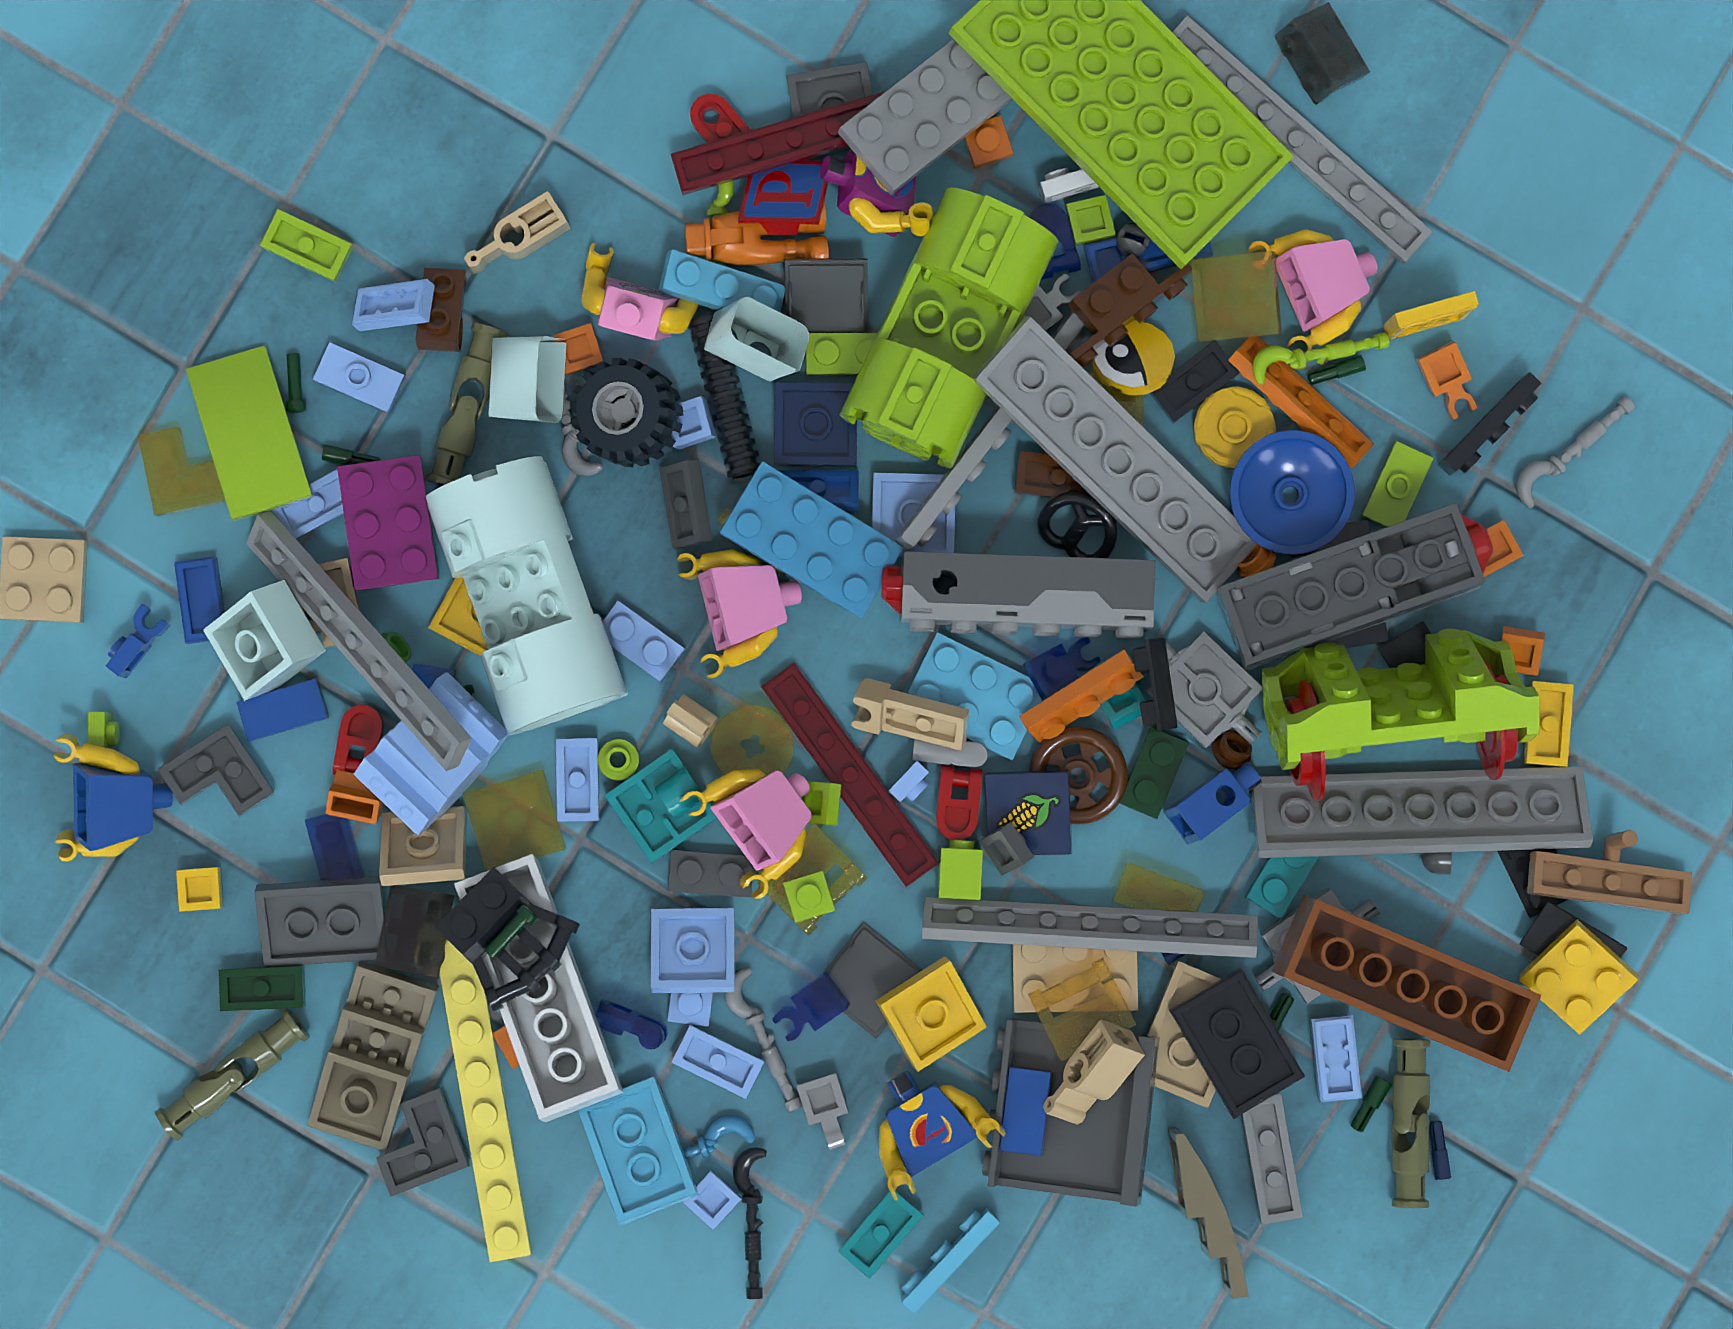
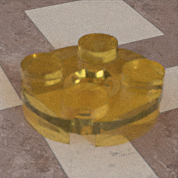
(741, 725)

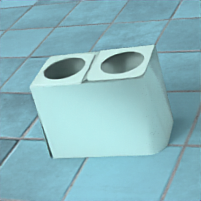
(781, 334)
(527, 378)

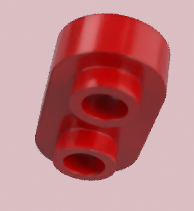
(727, 124)

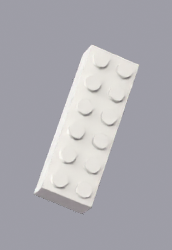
(555, 1025)

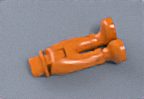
(742, 242)

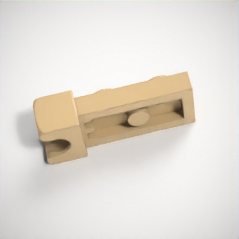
(909, 715)

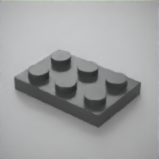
(320, 921)

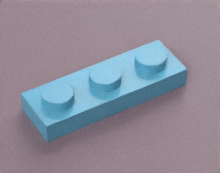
(715, 284)
(948, 1258)

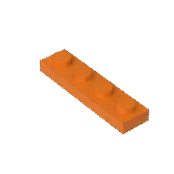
(1302, 403)

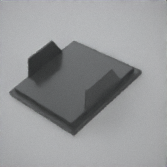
(828, 294)
(867, 971)

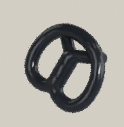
(1079, 526)

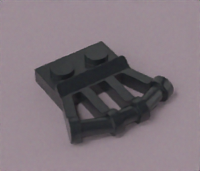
(483, 916)

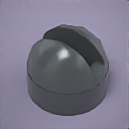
(1130, 246)
(1438, 862)

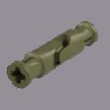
(458, 434)
(213, 1088)
(1411, 1109)

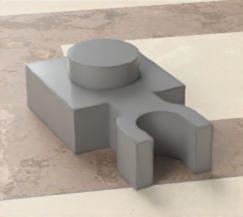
(1044, 306)

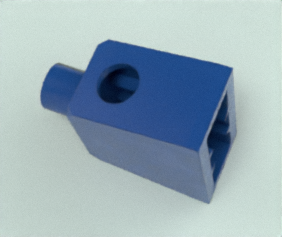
(1199, 810)

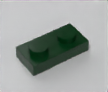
(1154, 772)
(262, 988)

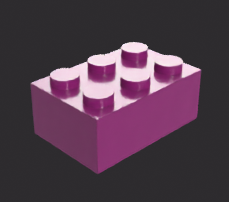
(388, 523)

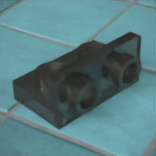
(1321, 53)

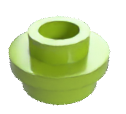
(629, 767)

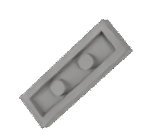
(1271, 1162)

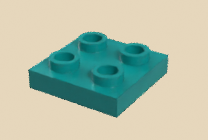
(652, 806)

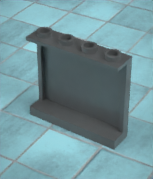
(1091, 1159)

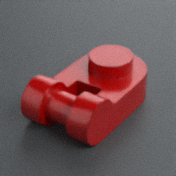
(358, 727)
(958, 817)

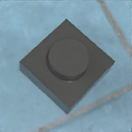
(1006, 848)

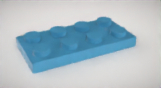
(810, 539)

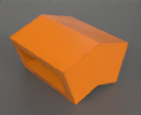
(352, 799)

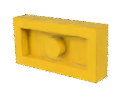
(1555, 715)

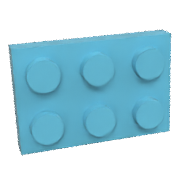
(982, 685)
(638, 1151)

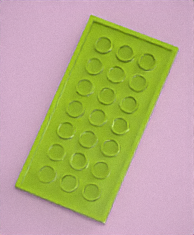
(1129, 111)

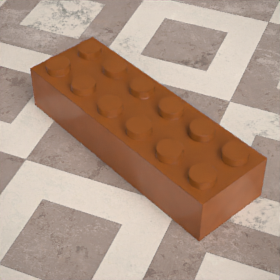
(1406, 983)

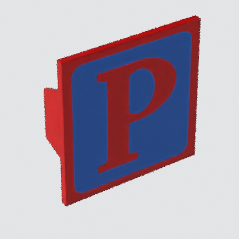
(785, 198)

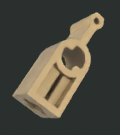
(538, 220)
(690, 720)
(1094, 1071)

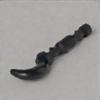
(752, 1198)

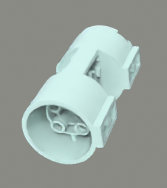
(515, 557)

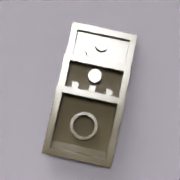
(372, 1056)
(1201, 1200)

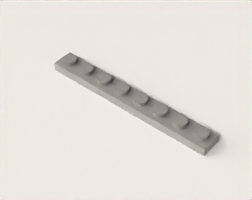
(1313, 153)
(970, 462)
(359, 641)
(1090, 927)

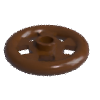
(1113, 777)

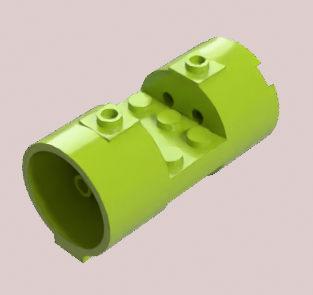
(946, 322)

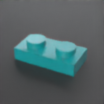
(1279, 883)
(880, 1233)

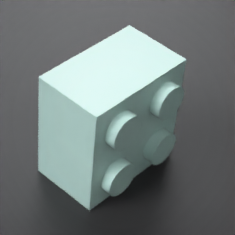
(264, 640)

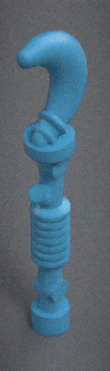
(719, 1127)

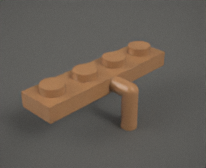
(1609, 880)

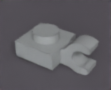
(822, 1103)

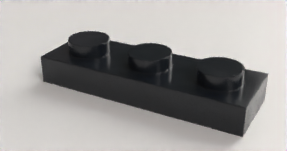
(1491, 426)

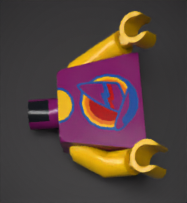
(870, 203)

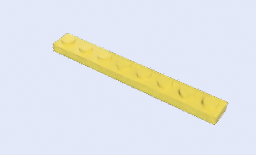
(484, 1109)

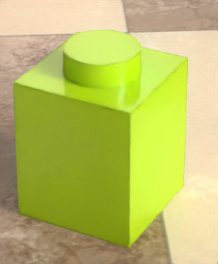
(960, 871)

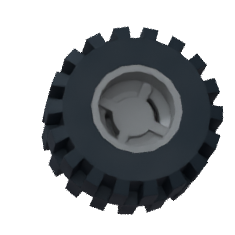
(612, 403)

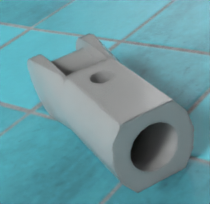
(972, 754)

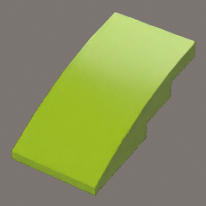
(248, 433)

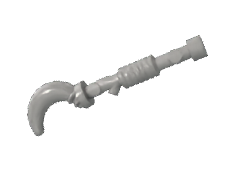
(569, 450)
(1555, 465)
(770, 1053)

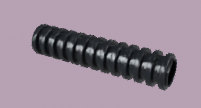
(726, 404)

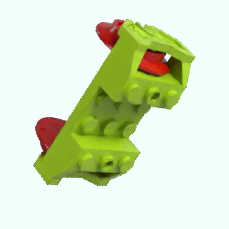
(1444, 698)

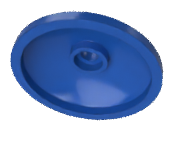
(1313, 470)

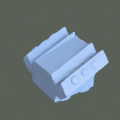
(412, 780)

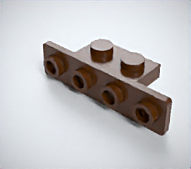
(1117, 300)

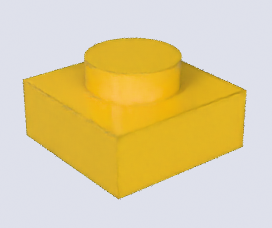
(199, 889)

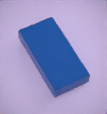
(199, 596)
(282, 710)
(1024, 1111)

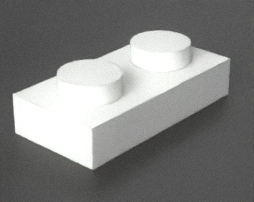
(1062, 184)

